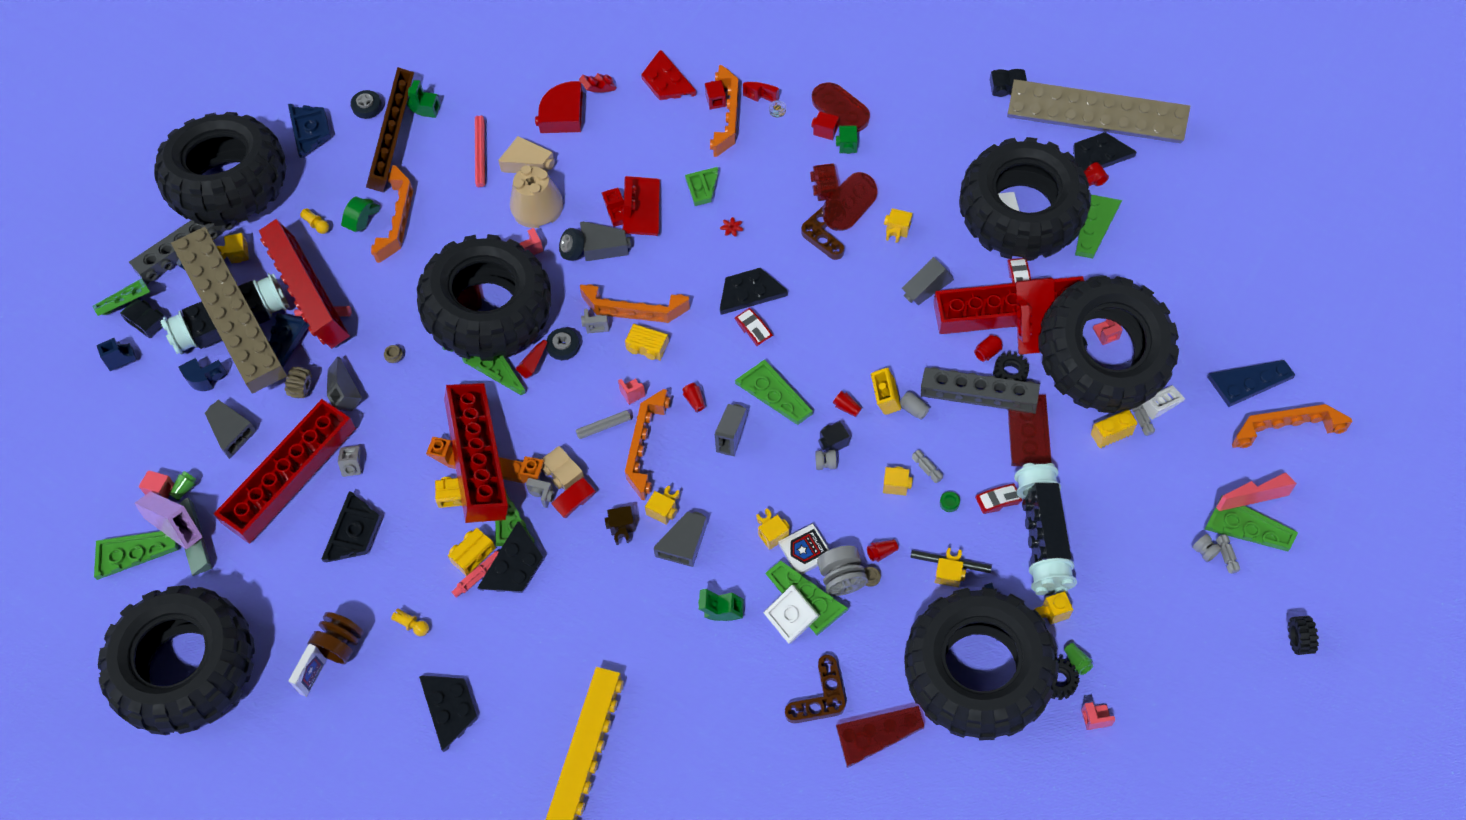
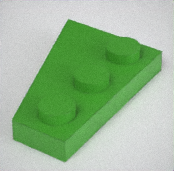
(121, 297)

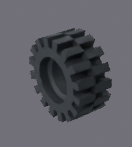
(1014, 361)
(1303, 635)
(1072, 681)

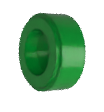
(949, 501)

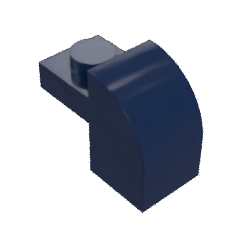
(199, 377)

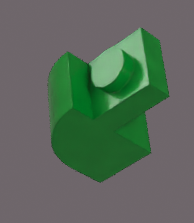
(422, 102)
(357, 212)
(720, 607)

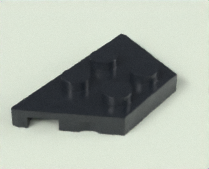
(1101, 149)
(749, 290)
(352, 531)
(513, 564)
(449, 707)

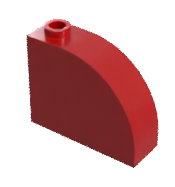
(561, 109)

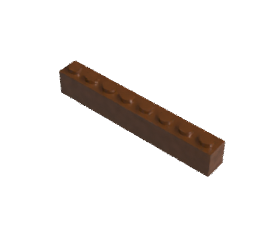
(389, 130)

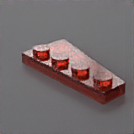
(872, 734)

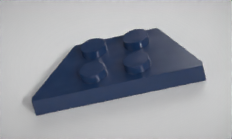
(309, 127)

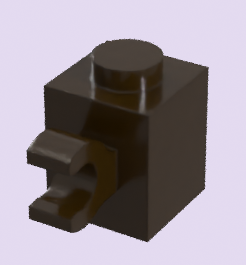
(620, 523)

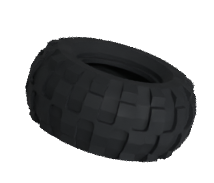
(215, 142)
(1032, 166)
(1133, 309)
(484, 332)
(144, 629)
(981, 712)

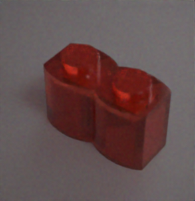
(824, 181)

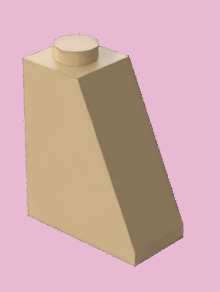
(523, 153)

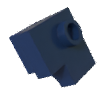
(115, 354)

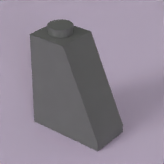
(603, 241)
(927, 281)
(229, 427)
(730, 429)
(683, 540)

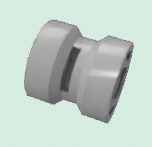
(830, 459)
(1207, 548)

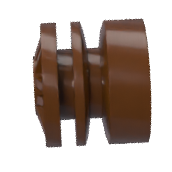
(336, 635)

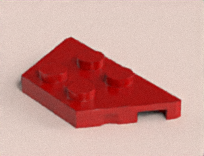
(666, 79)

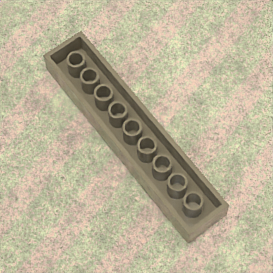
(1098, 111)
(229, 310)

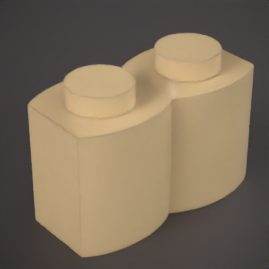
(561, 468)

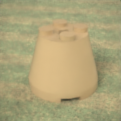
(534, 197)

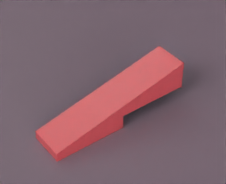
(1250, 493)

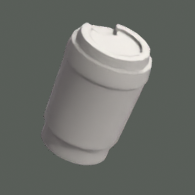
(914, 405)

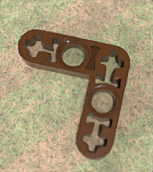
(819, 232)
(828, 696)

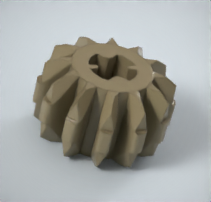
(298, 382)

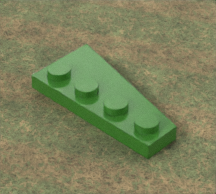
(1097, 223)
(772, 390)
(1252, 527)
(129, 551)
(825, 605)

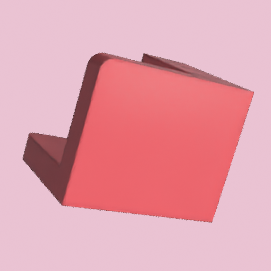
(534, 243)
(1108, 331)
(632, 390)
(156, 483)
(1096, 716)

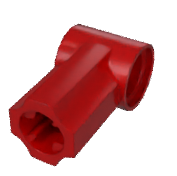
(1096, 174)

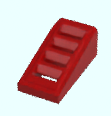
(529, 363)

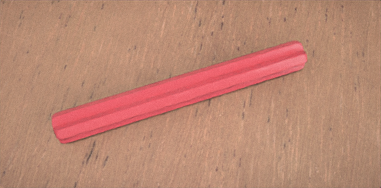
(479, 151)

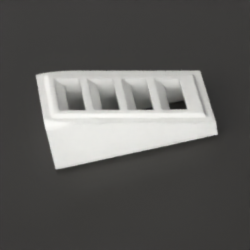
(1155, 410)

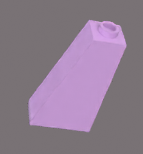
(169, 518)

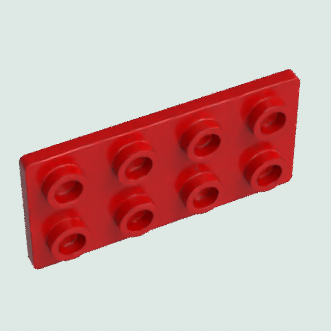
(641, 206)
(1032, 303)

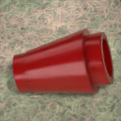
(694, 396)
(847, 404)
(882, 549)

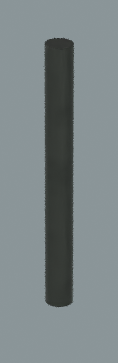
(966, 564)

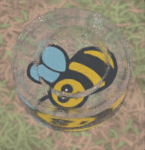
(777, 108)

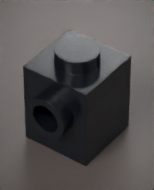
(833, 437)

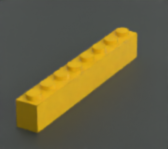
(585, 745)

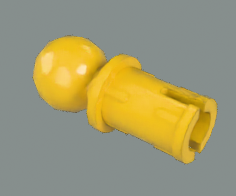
(315, 221)
(419, 628)

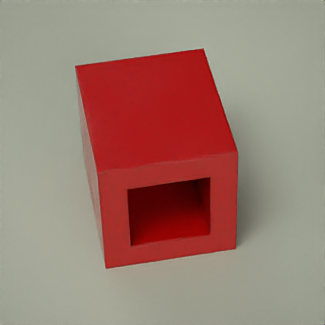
(715, 94)
(825, 125)

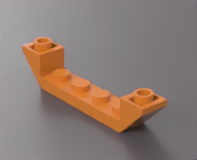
(726, 139)
(387, 246)
(677, 306)
(653, 405)
(1332, 419)
(511, 470)

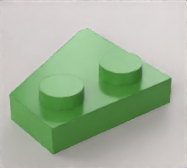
(702, 185)

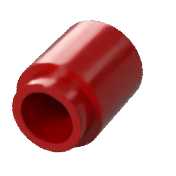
(988, 348)

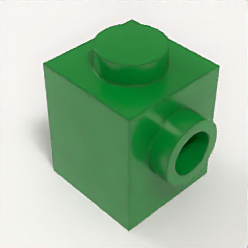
(847, 139)

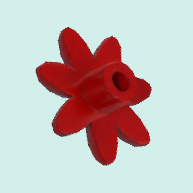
(731, 227)

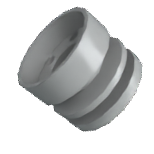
(842, 570)

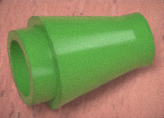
(182, 485)
(1078, 659)

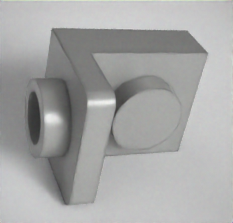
(594, 324)
(349, 461)
(540, 488)

